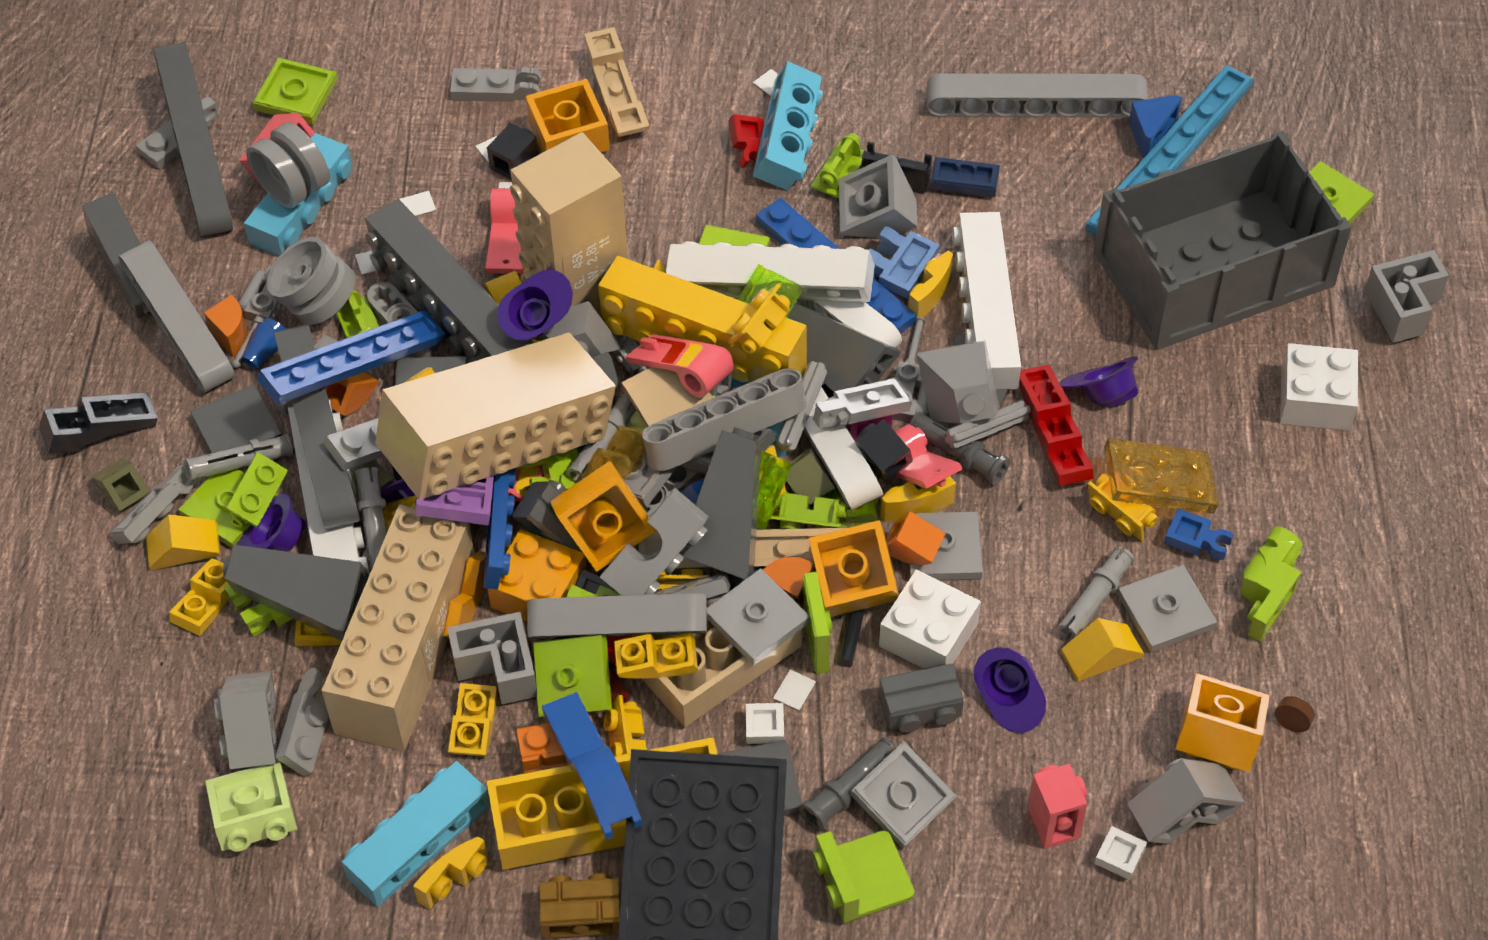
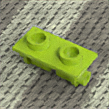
(843, 161)
(356, 315)
(255, 491)
(795, 512)

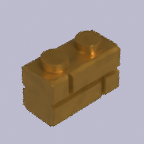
(580, 906)

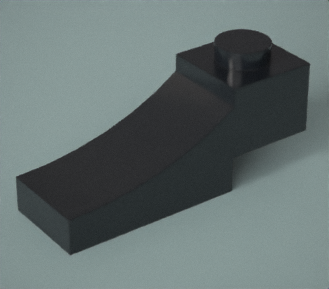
(95, 419)

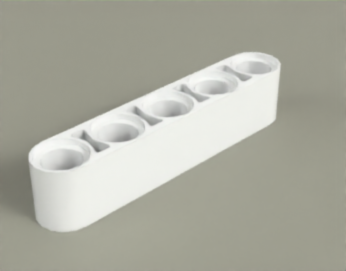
(858, 316)
(843, 460)

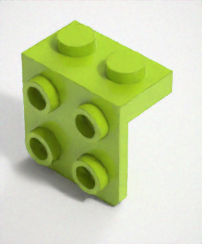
(862, 874)

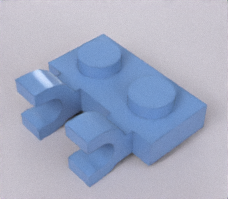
(907, 264)

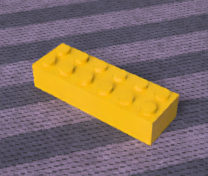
(649, 302)
(550, 813)

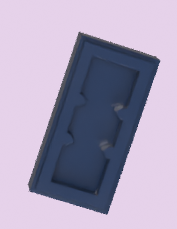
(964, 177)

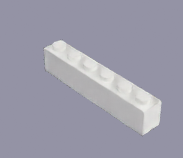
(819, 270)
(987, 293)
(335, 542)

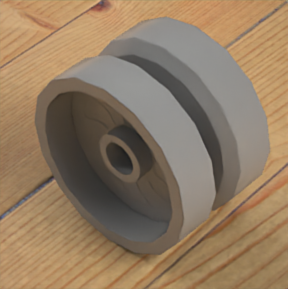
(288, 165)
(311, 281)

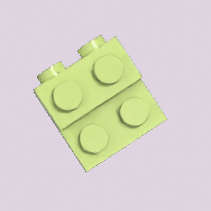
(250, 806)

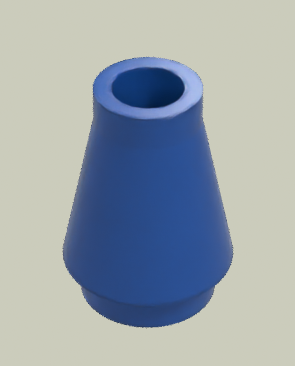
(262, 343)

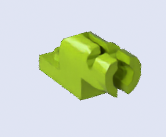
(1271, 579)

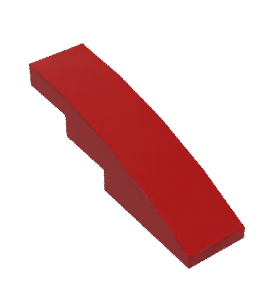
(1055, 425)

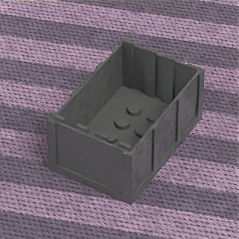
(1220, 240)

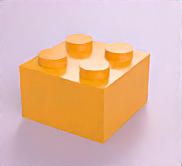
(565, 112)
(602, 515)
(854, 568)
(536, 571)
(1222, 723)

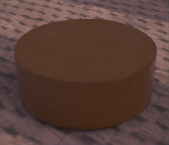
(1294, 714)

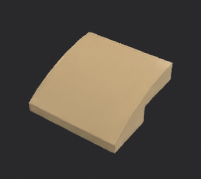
(659, 395)

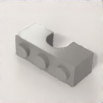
(678, 524)

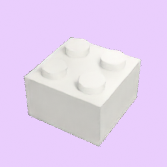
(1319, 386)
(929, 622)

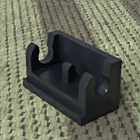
(915, 172)

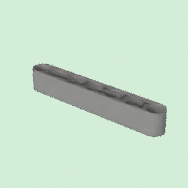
(1034, 95)

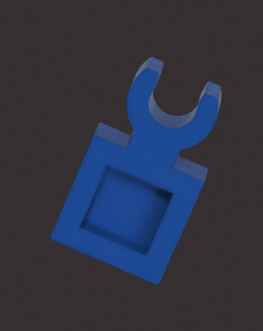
(1193, 532)

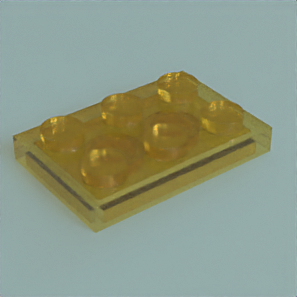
(1160, 476)

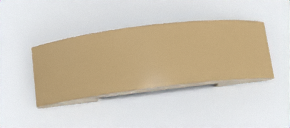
(614, 82)

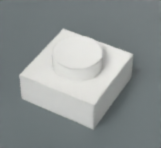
(764, 723)
(1120, 853)

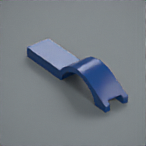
(592, 762)

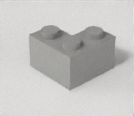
(1403, 291)
(499, 648)
(247, 713)
(1183, 796)

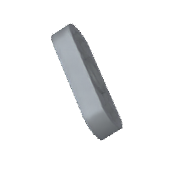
(399, 307)

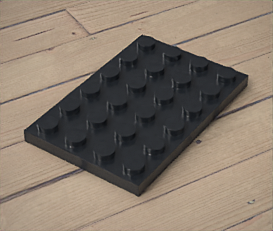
(705, 848)

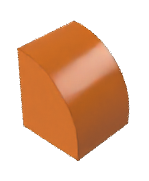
(227, 324)
(350, 393)
(914, 540)
(788, 574)

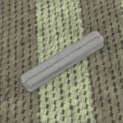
(793, 426)
(975, 430)

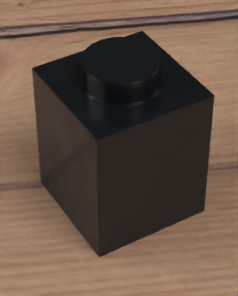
(511, 149)
(883, 450)

